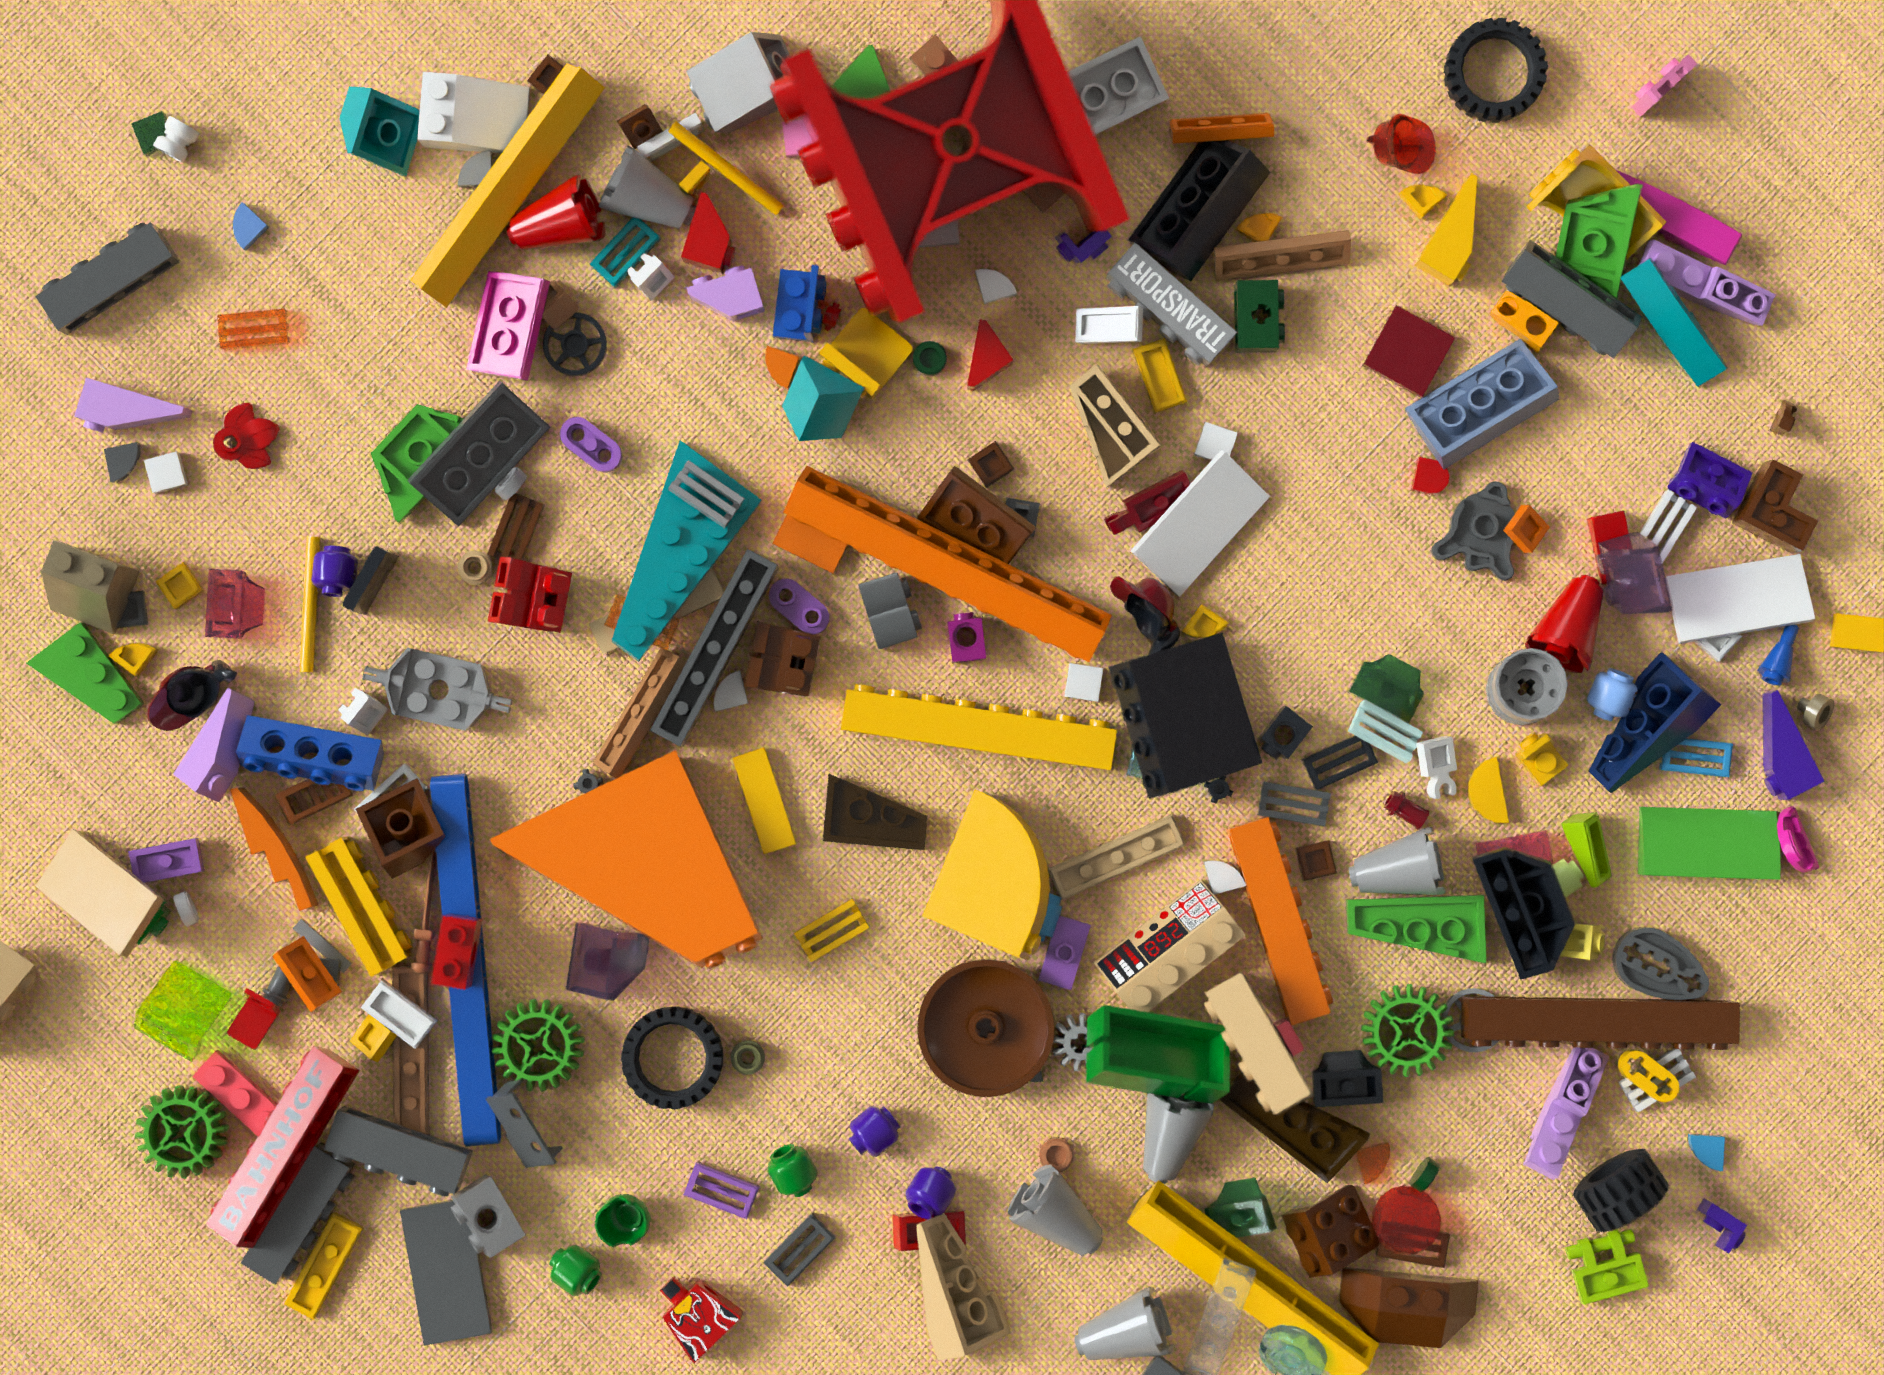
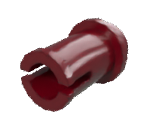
(1406, 809)

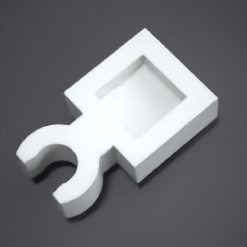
(1436, 761)

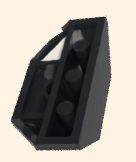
(1527, 907)

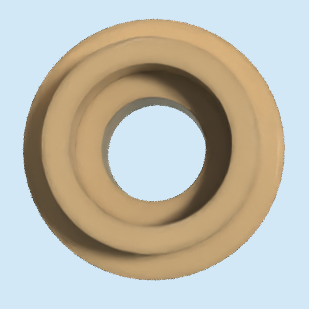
(464, 567)

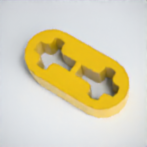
(1643, 1081)

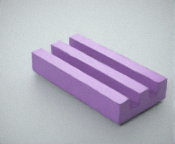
(694, 1179)

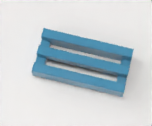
(1726, 759)

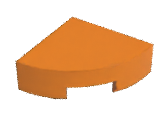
(781, 366)

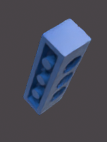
(263, 734)

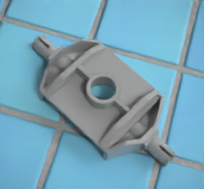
(410, 683)

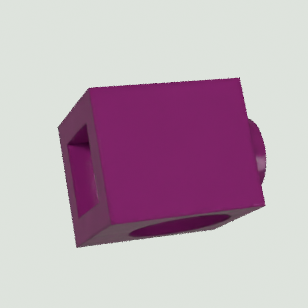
(971, 653)

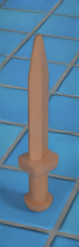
(424, 935)

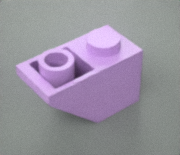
(730, 295)

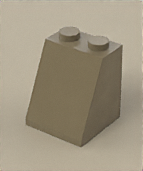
(87, 586)

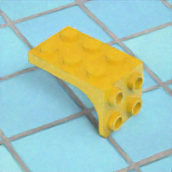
(1589, 174)

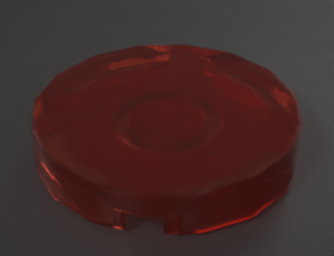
(1406, 1220)

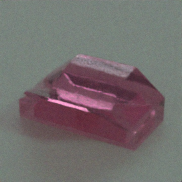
(233, 604)

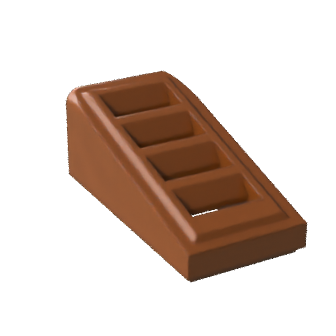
(288, 811)

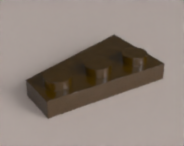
(870, 819)

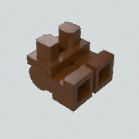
(777, 649)

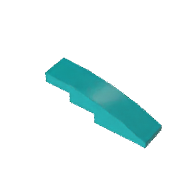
(1674, 322)

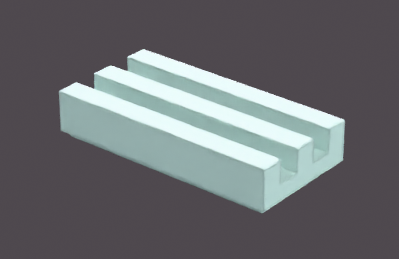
(1391, 721)

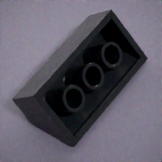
(1199, 206)

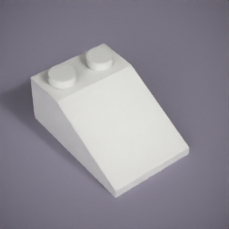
(470, 112)

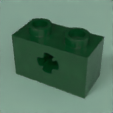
(1249, 297)

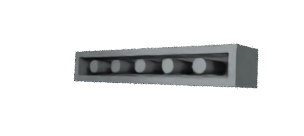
(715, 648)

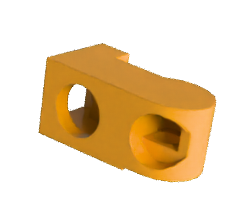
(1524, 320)

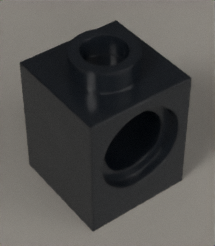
(1298, 727)

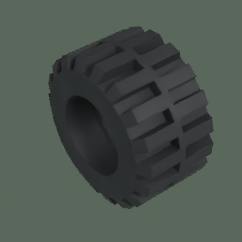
(1621, 1190)

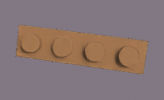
(1282, 255)
(639, 713)

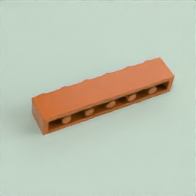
(1278, 920)

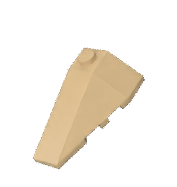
(956, 1301)

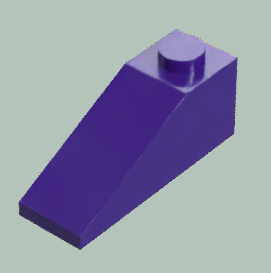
(1785, 755)

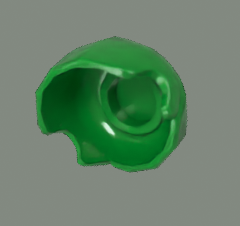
(622, 1220)

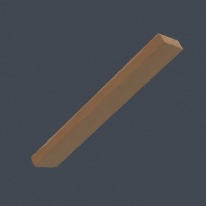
(411, 1064)

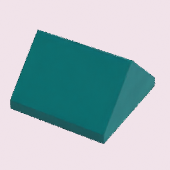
(820, 402)

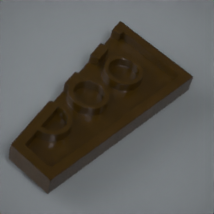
(1304, 1131)

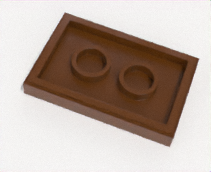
(976, 517)

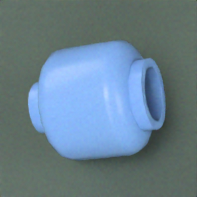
(1612, 694)

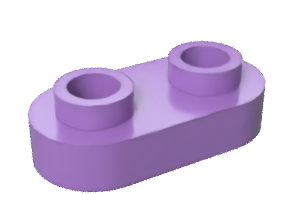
(591, 445)
(799, 606)

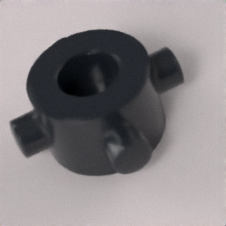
(1218, 789)

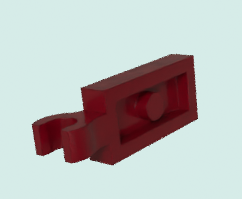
(1149, 504)

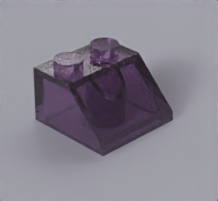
(1633, 575)

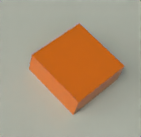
(1526, 528)

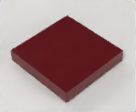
(1408, 351)

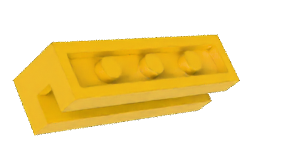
(359, 906)

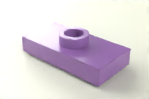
(1064, 952)

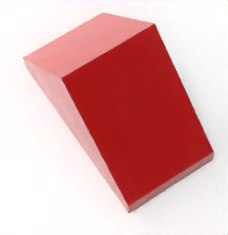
(988, 357)

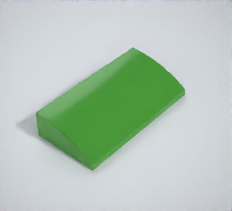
(1708, 843)

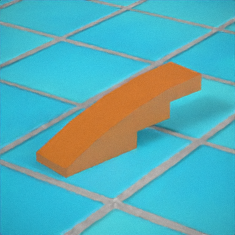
(265, 836)

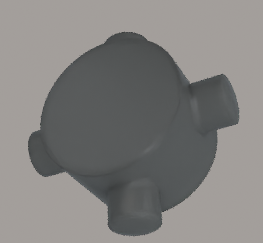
(587, 782)

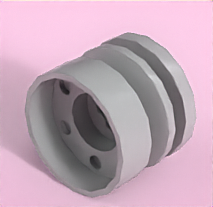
(1545, 691)

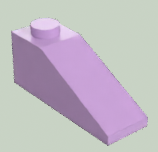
(119, 408)
(212, 757)

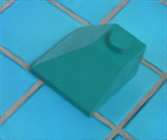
(379, 128)

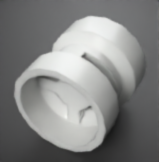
(177, 137)

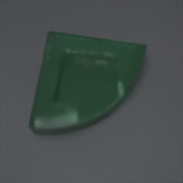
(148, 130)

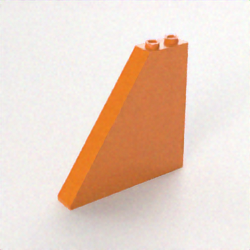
(646, 859)

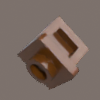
(639, 126)

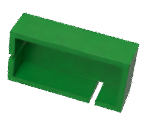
(1157, 1054)

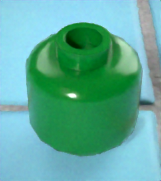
(792, 1170)
(575, 1270)

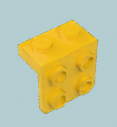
(866, 352)

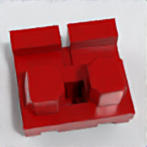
(533, 598)

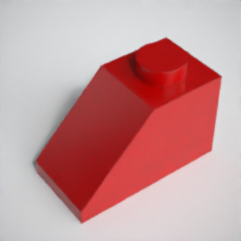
(708, 240)

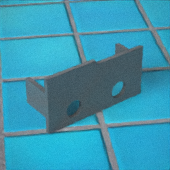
(520, 1130)

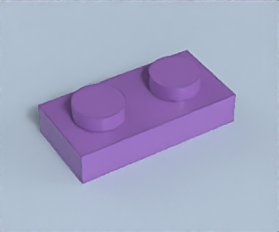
(167, 860)

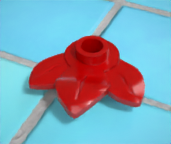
(251, 437)

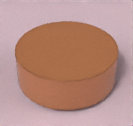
(1057, 1153)

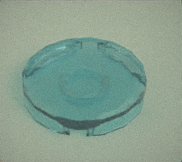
(1292, 1351)

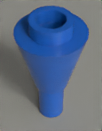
(1778, 663)

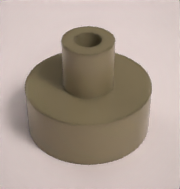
(1817, 711)

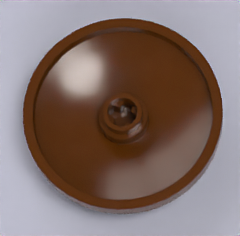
(985, 1028)

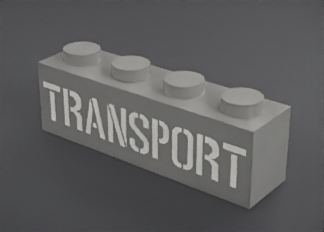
(1170, 305)

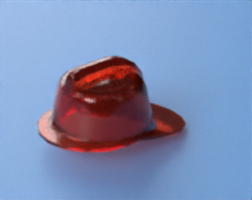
(1404, 144)

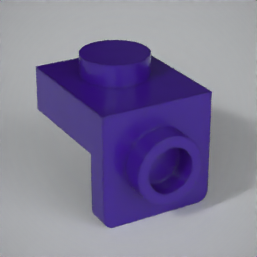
(1091, 246)

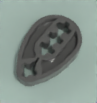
(1663, 947)

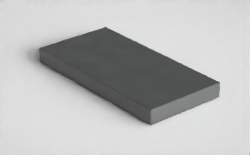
(478, 453)
(445, 1274)

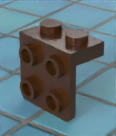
(1331, 1232)

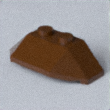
(1408, 1305)

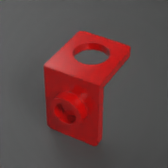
(253, 1020)

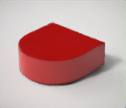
(1429, 477)

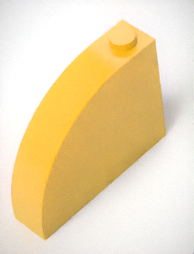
(993, 880)

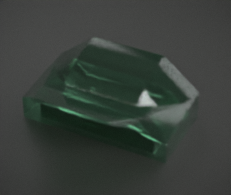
(1390, 686)
(1242, 1209)

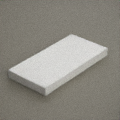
(1200, 523)
(1740, 598)

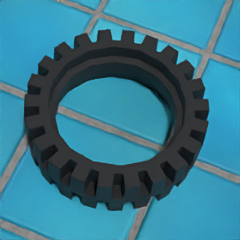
(1517, 36)
(665, 1098)

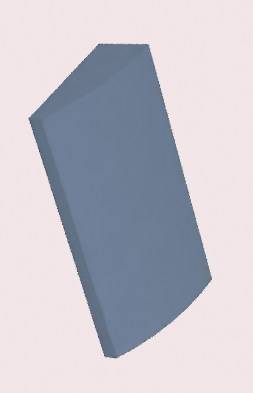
(1482, 403)

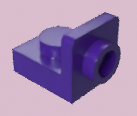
(1718, 1219)

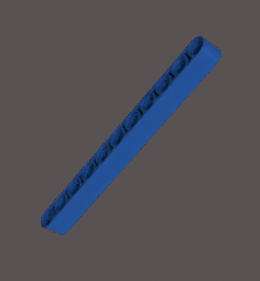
(471, 1006)

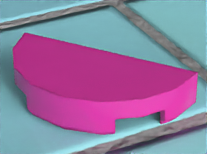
(1795, 841)

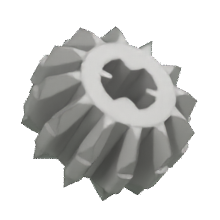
(1068, 1034)

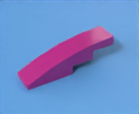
(1690, 226)

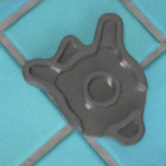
(1479, 534)

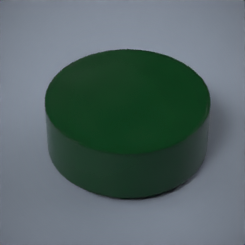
(929, 358)
(1424, 1174)

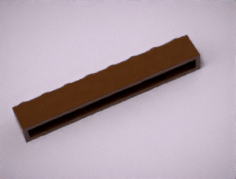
(1600, 1020)

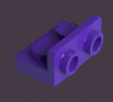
(1710, 480)

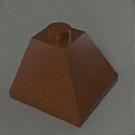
(401, 828)

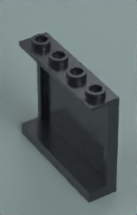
(1185, 715)

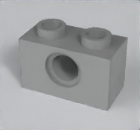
(503, 1229)

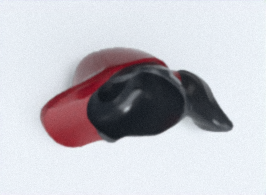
(1151, 608)
(187, 694)

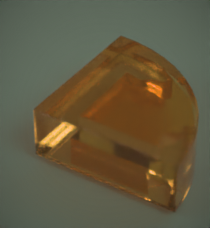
(1373, 1161)

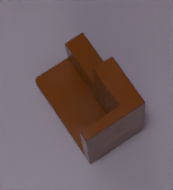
(1767, 510)

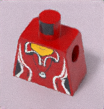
(698, 1316)

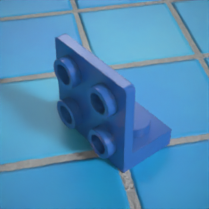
(797, 304)

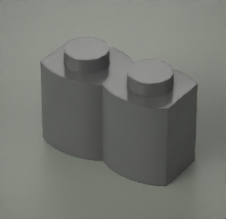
(889, 611)

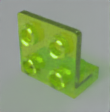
(181, 1010)

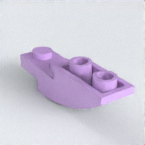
(1710, 286)
(1563, 1111)

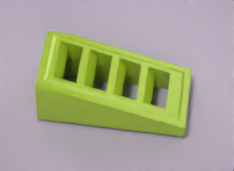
(1588, 845)

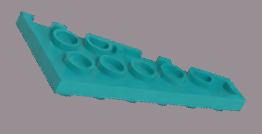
(676, 554)

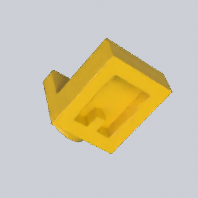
(1540, 757)

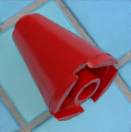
(559, 218)
(1571, 625)

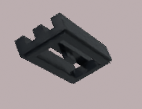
(1313, 772)

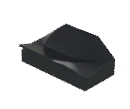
(1346, 1080)

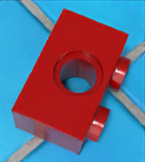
(456, 951)

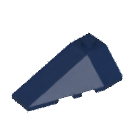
(1661, 716)

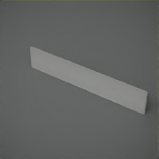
(321, 944)

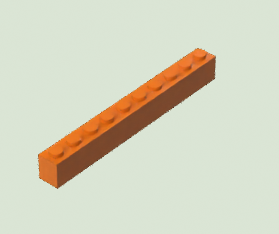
(947, 564)

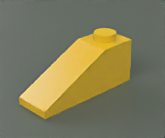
(1452, 240)

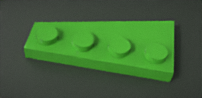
(1430, 923)

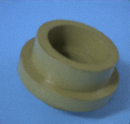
(740, 1065)

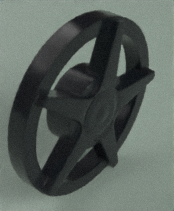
(575, 346)

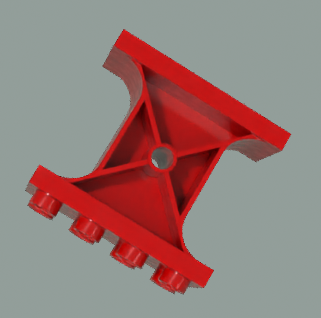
(898, 181)

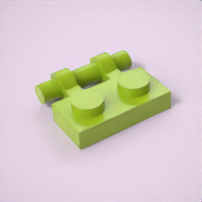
(1611, 1276)

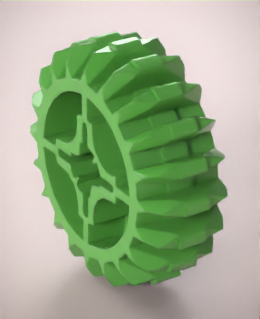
(1431, 1049)
(552, 1053)
(191, 1139)

